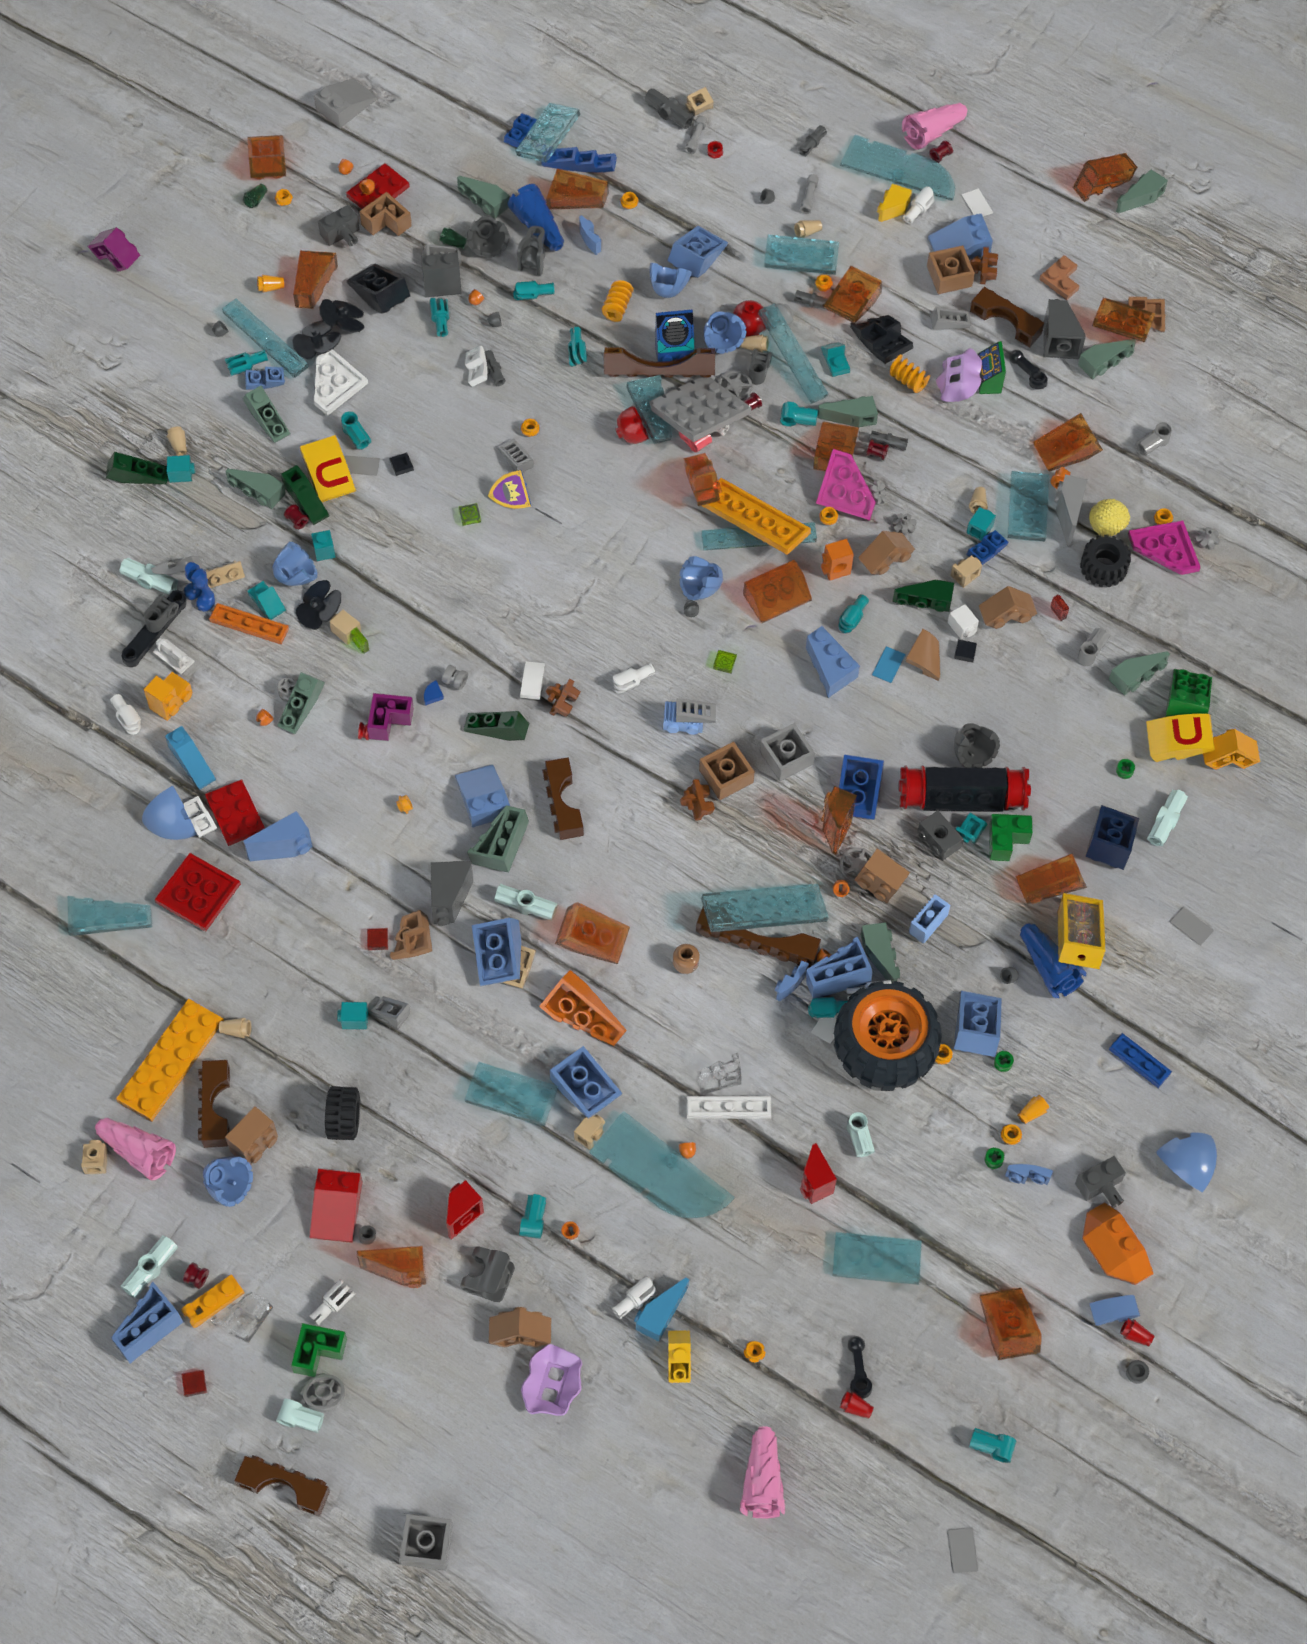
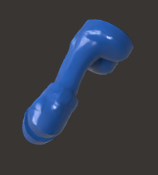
(198, 587)

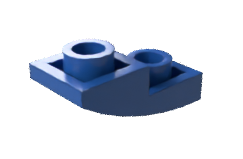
(520, 128)
(988, 547)

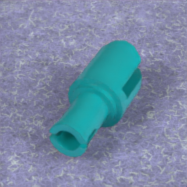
(532, 290)
(440, 315)
(576, 348)
(241, 362)
(852, 614)
(825, 1007)

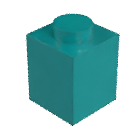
(180, 468)
(981, 523)
(323, 545)
(353, 1015)

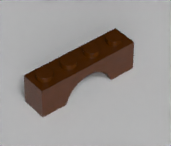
(989, 305)
(568, 819)
(214, 1078)
(256, 1475)

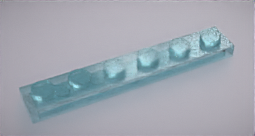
(265, 338)
(793, 353)
(739, 538)

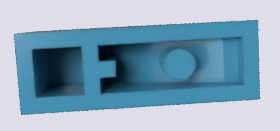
(189, 757)
(659, 1312)

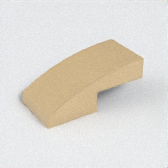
(527, 958)

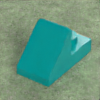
(836, 359)
(267, 600)

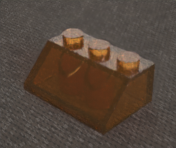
(1124, 320)
(777, 591)
(837, 816)

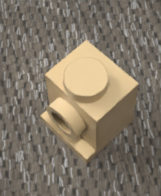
(701, 96)
(966, 570)
(589, 1130)
(94, 1164)

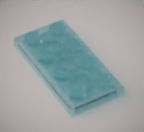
(547, 132)
(801, 254)
(1028, 506)
(511, 1094)
(877, 1258)

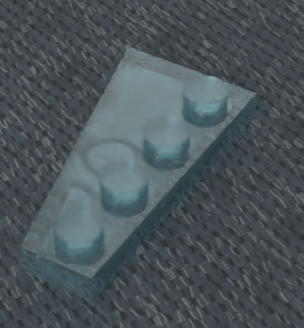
(642, 392)
(92, 916)

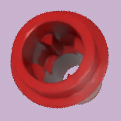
(1136, 1332)
(856, 1405)

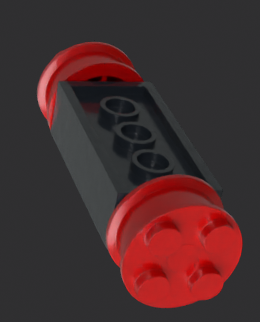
(964, 788)

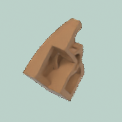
(1152, 305)
(926, 655)
(413, 936)

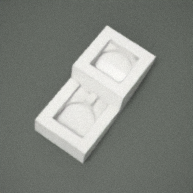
(477, 365)
(532, 680)
(199, 817)

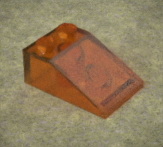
(266, 156)
(854, 295)
(834, 437)
(1068, 444)
(592, 933)
(399, 1265)
(1011, 1324)

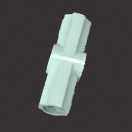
(146, 578)
(1167, 817)
(537, 906)
(158, 1256)

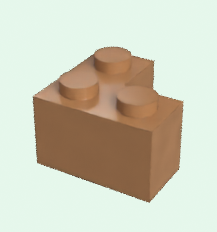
(385, 212)
(885, 550)
(1007, 605)
(520, 1328)

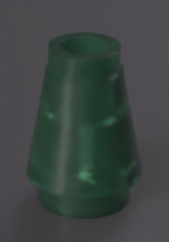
(254, 196)
(452, 238)

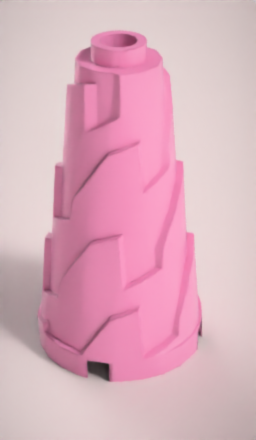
(930, 124)
(141, 1149)
(763, 1478)

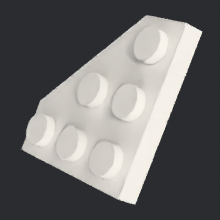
(335, 381)

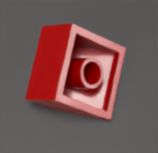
(817, 1177)
(463, 1208)

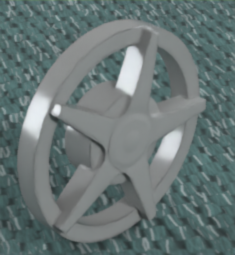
(735, 385)
(856, 863)
(323, 1393)

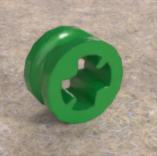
(1127, 763)
(1005, 1067)
(994, 1165)

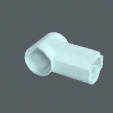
(860, 1136)
(294, 1414)

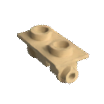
(225, 574)

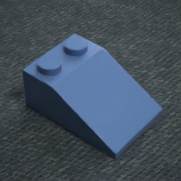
(967, 231)
(696, 251)
(482, 794)
(280, 840)
(497, 950)
(978, 1024)
(584, 1082)

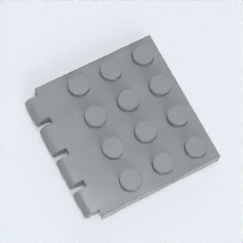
(699, 408)

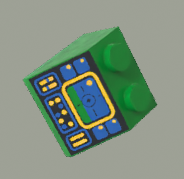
(992, 369)

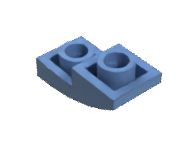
(587, 232)
(268, 378)
(790, 983)
(1019, 1172)
(1114, 1309)

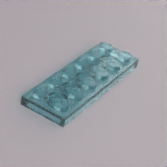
(764, 907)

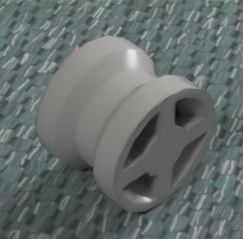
(284, 685)

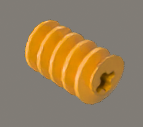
(617, 300)
(908, 375)

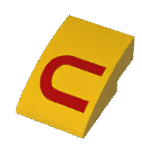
(327, 468)
(1180, 736)

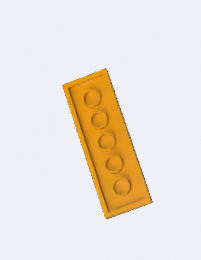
(758, 518)
(169, 1060)

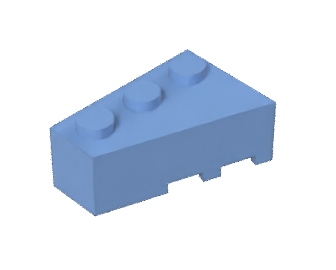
(831, 661)
(840, 971)
(146, 1325)

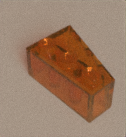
(1104, 173)
(576, 191)
(311, 277)
(702, 479)
(1051, 880)

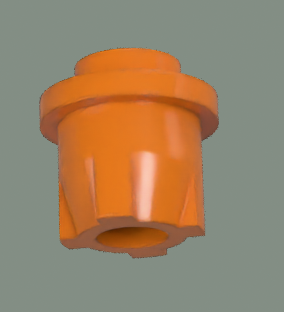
(1059, 476)

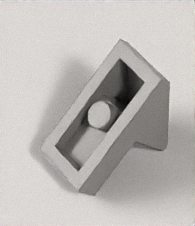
(392, 1011)

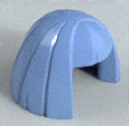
(668, 281)
(724, 332)
(294, 566)
(700, 578)
(228, 1179)

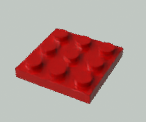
(197, 892)

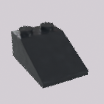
(380, 287)

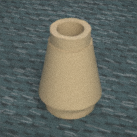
(807, 227)
(758, 342)
(178, 440)
(978, 500)
(236, 1027)

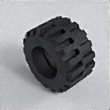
(1103, 573)
(342, 1113)

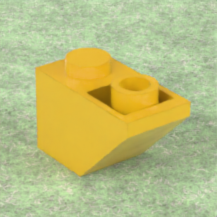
(895, 202)
(679, 1356)

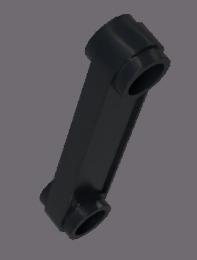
(145, 639)

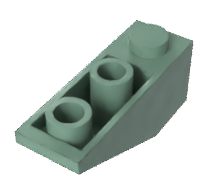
(1145, 191)
(485, 195)
(1103, 356)
(852, 412)
(266, 414)
(260, 486)
(1133, 671)
(300, 702)
(878, 949)

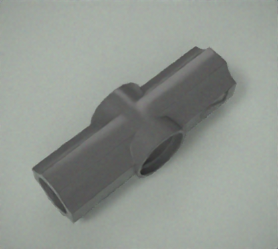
(668, 108)

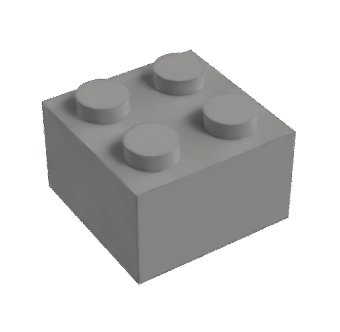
(787, 752)
(426, 1542)

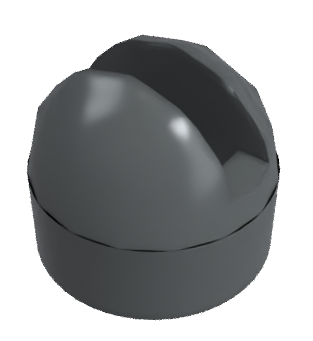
(767, 196)
(494, 319)
(219, 329)
(692, 610)
(1006, 973)
(368, 1233)

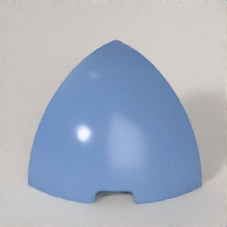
(167, 816)
(1191, 1158)

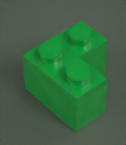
(1006, 831)
(313, 1344)

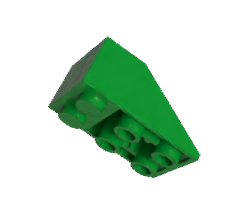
(1188, 693)

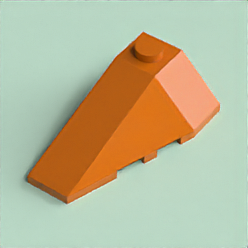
(580, 1007)

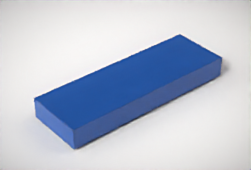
(1140, 1060)

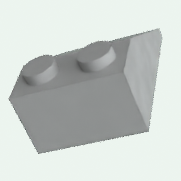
(343, 101)
(1069, 500)

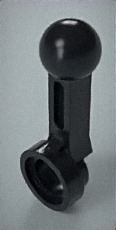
(1018, 358)
(856, 1346)

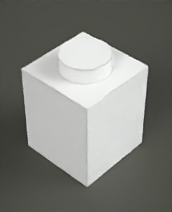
(963, 622)

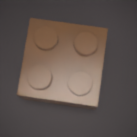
(950, 269)
(726, 771)
(881, 876)
(252, 1136)

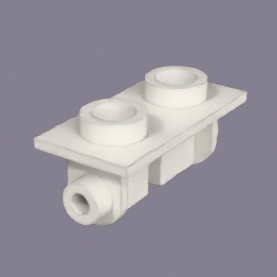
(172, 655)

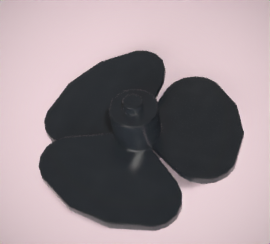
(339, 314)
(313, 340)
(317, 606)

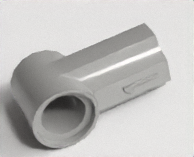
(1154, 439)
(1092, 646)

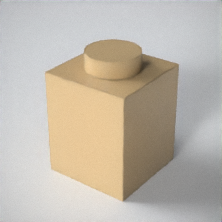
(342, 625)

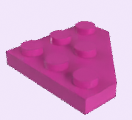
(845, 487)
(1166, 545)

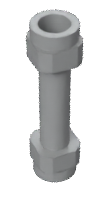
(691, 145)
(806, 204)

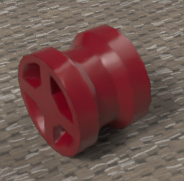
(196, 1275)

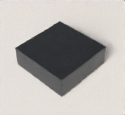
(401, 464)
(965, 650)

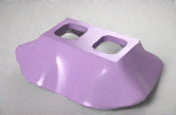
(969, 377)
(538, 1380)

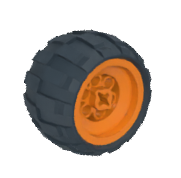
(889, 1009)

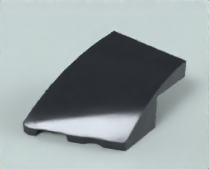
(882, 337)

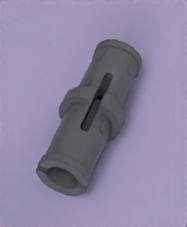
(812, 140)
(810, 299)
(494, 368)
(893, 441)

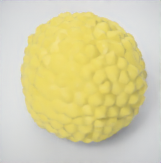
(1109, 517)

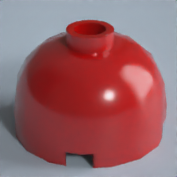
(748, 312)
(631, 426)

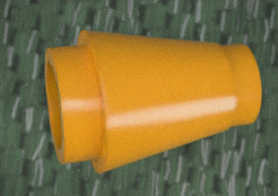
(269, 283)
(1033, 1109)

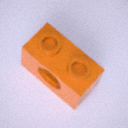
(837, 559)

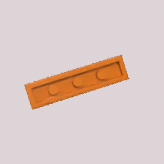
(249, 623)

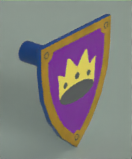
(511, 491)

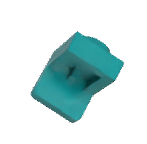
(971, 828)

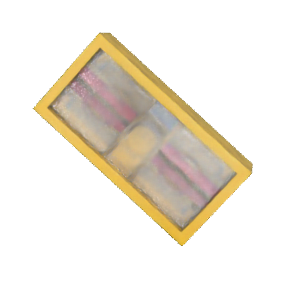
(1081, 931)

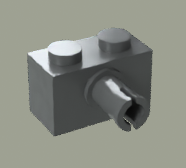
(340, 226)
(1102, 1180)

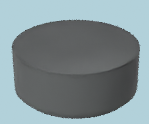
(1137, 1371)

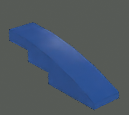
(581, 161)

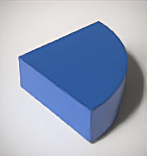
(432, 693)

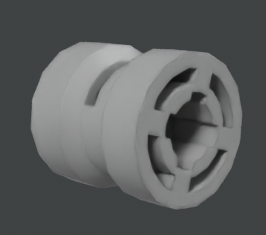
(455, 677)

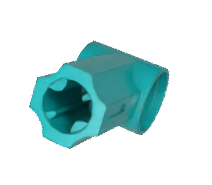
(793, 414)
(355, 431)
(533, 1221)
(998, 1446)

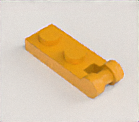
(213, 1301)

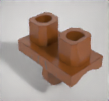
(987, 273)
(568, 691)
(695, 801)

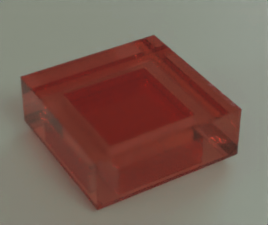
(1059, 607)
(377, 939)
(194, 1383)

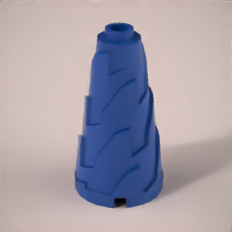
(532, 210)
(1057, 976)

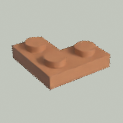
(1058, 277)

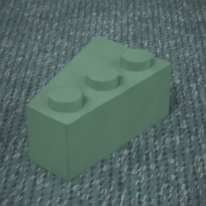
(502, 840)

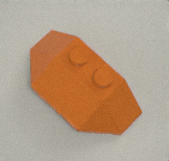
(1115, 1245)

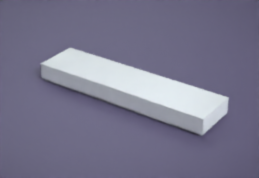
(728, 1107)

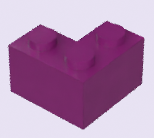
(115, 247)
(386, 711)

